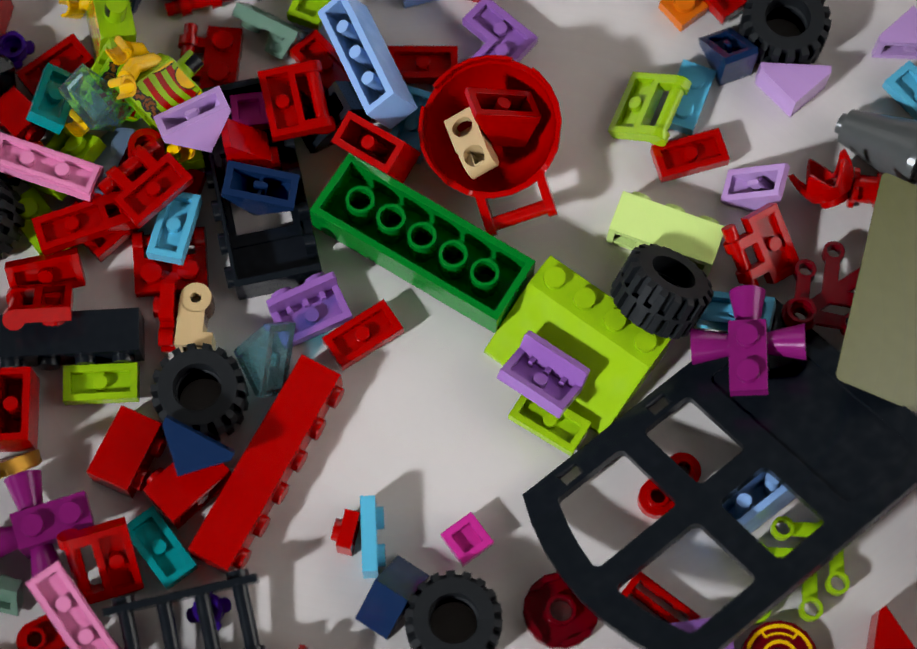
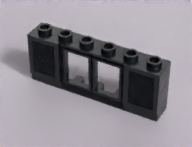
(271, 257)

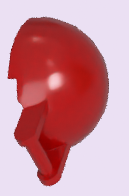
(517, 165)

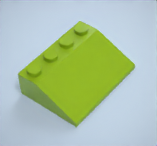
(587, 328)

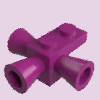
(748, 343)
(39, 523)

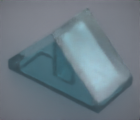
(95, 100)
(267, 357)

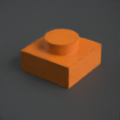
(683, 12)

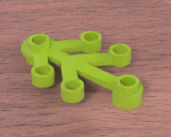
(810, 586)

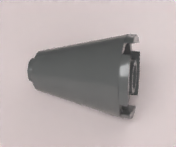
(881, 141)

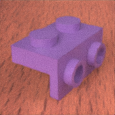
(313, 306)
(544, 374)

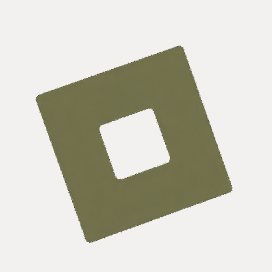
(882, 320)

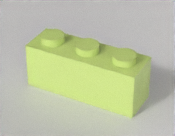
(667, 225)

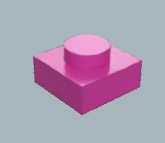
(249, 110)
(467, 539)

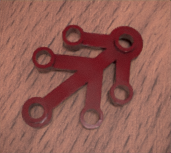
(833, 292)

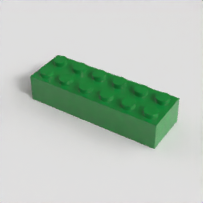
(422, 242)

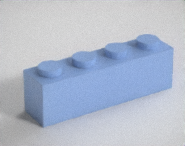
(367, 61)
(758, 501)

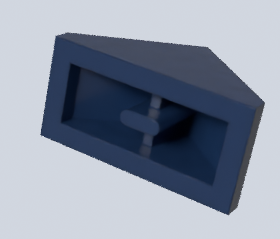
(729, 55)
(259, 188)
(193, 449)
(390, 596)

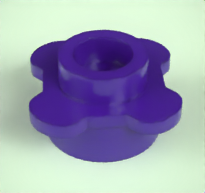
(14, 40)
(219, 605)

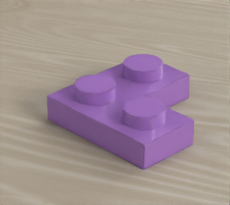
(498, 31)

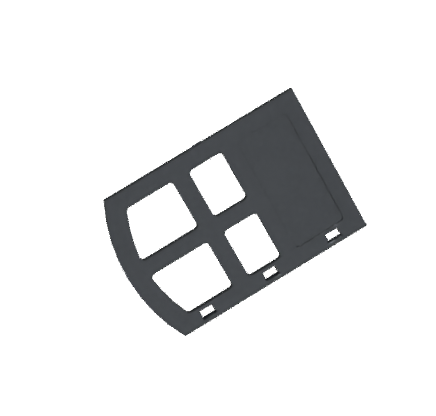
(817, 436)

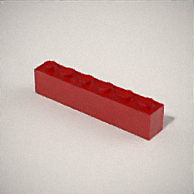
(267, 465)

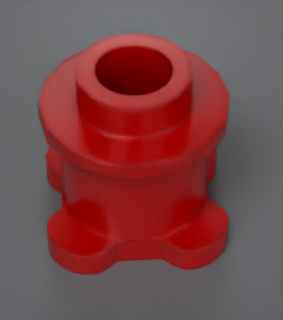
(863, 189)

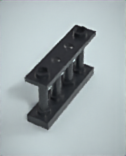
(237, 580)

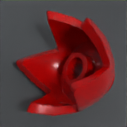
(826, 186)

